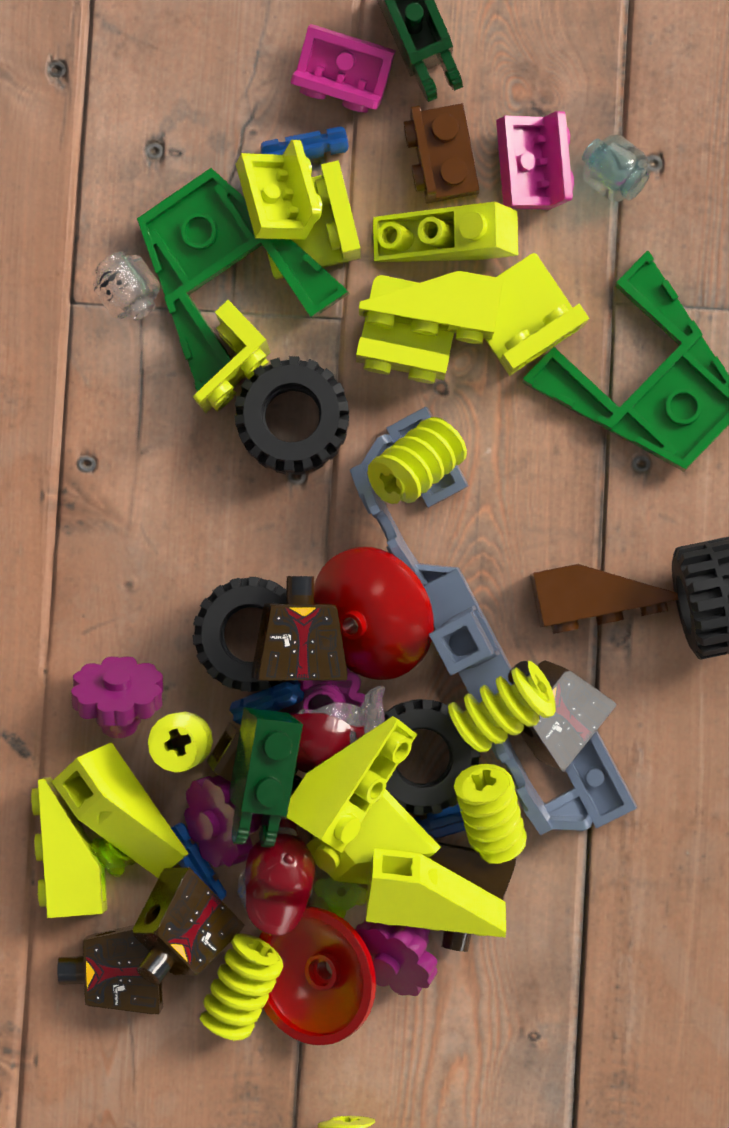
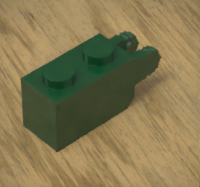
(422, 41)
(263, 772)

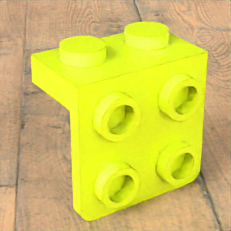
(399, 347)

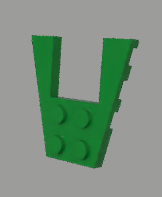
(202, 235)
(677, 407)

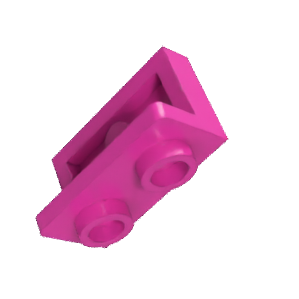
(343, 68)
(535, 161)

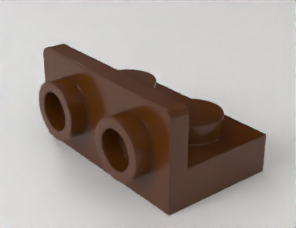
(443, 153)

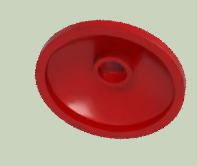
(387, 606)
(306, 997)

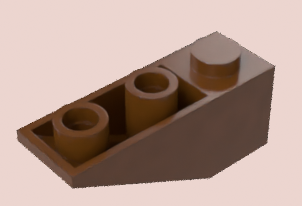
(583, 592)

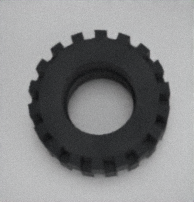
(281, 378)
(702, 588)
(211, 626)
(438, 794)

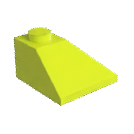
(384, 827)

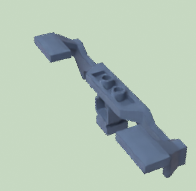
(473, 651)

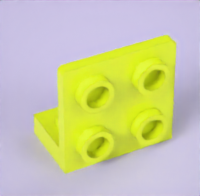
(334, 234)
(531, 315)
(250, 351)

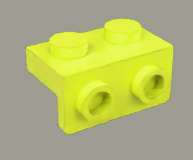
(280, 193)

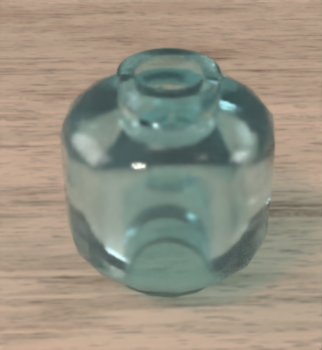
(615, 168)

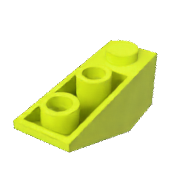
(447, 234)
(450, 303)
(344, 787)
(116, 807)
(72, 875)
(424, 894)

